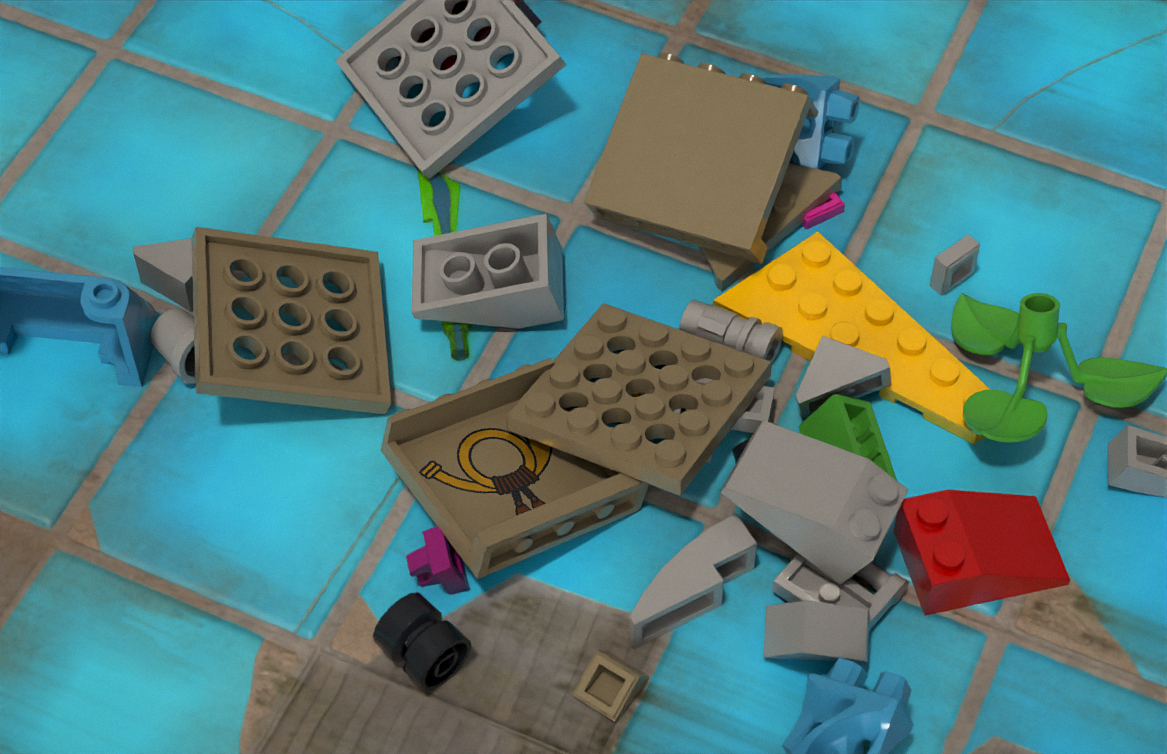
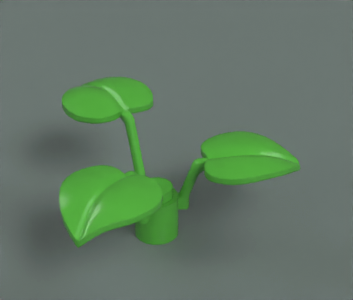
(1012, 418)

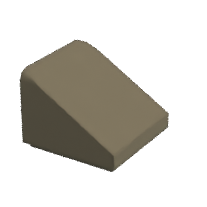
(609, 684)

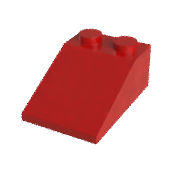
(976, 548)

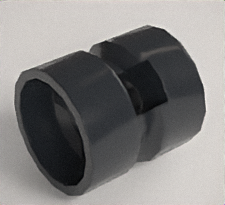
(416, 634)

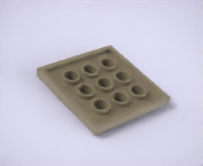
(269, 376)
(627, 446)

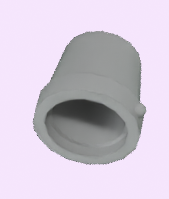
(174, 340)

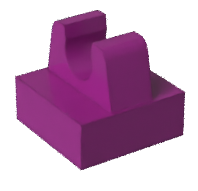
(438, 563)

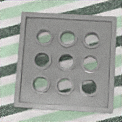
(443, 89)

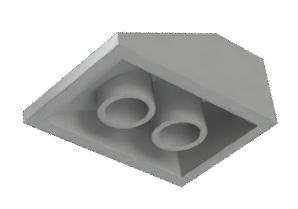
(490, 275)
(815, 498)

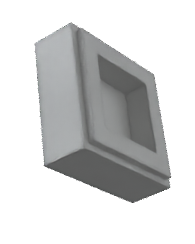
(954, 265)

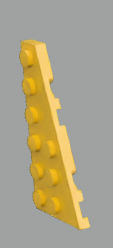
(822, 293)

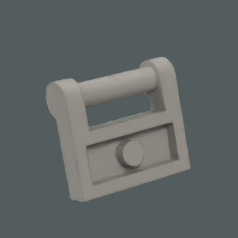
(805, 581)

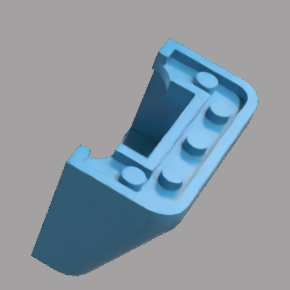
(82, 311)

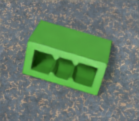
(849, 426)

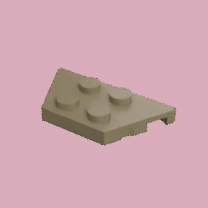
(799, 193)

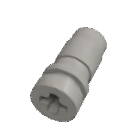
(732, 330)

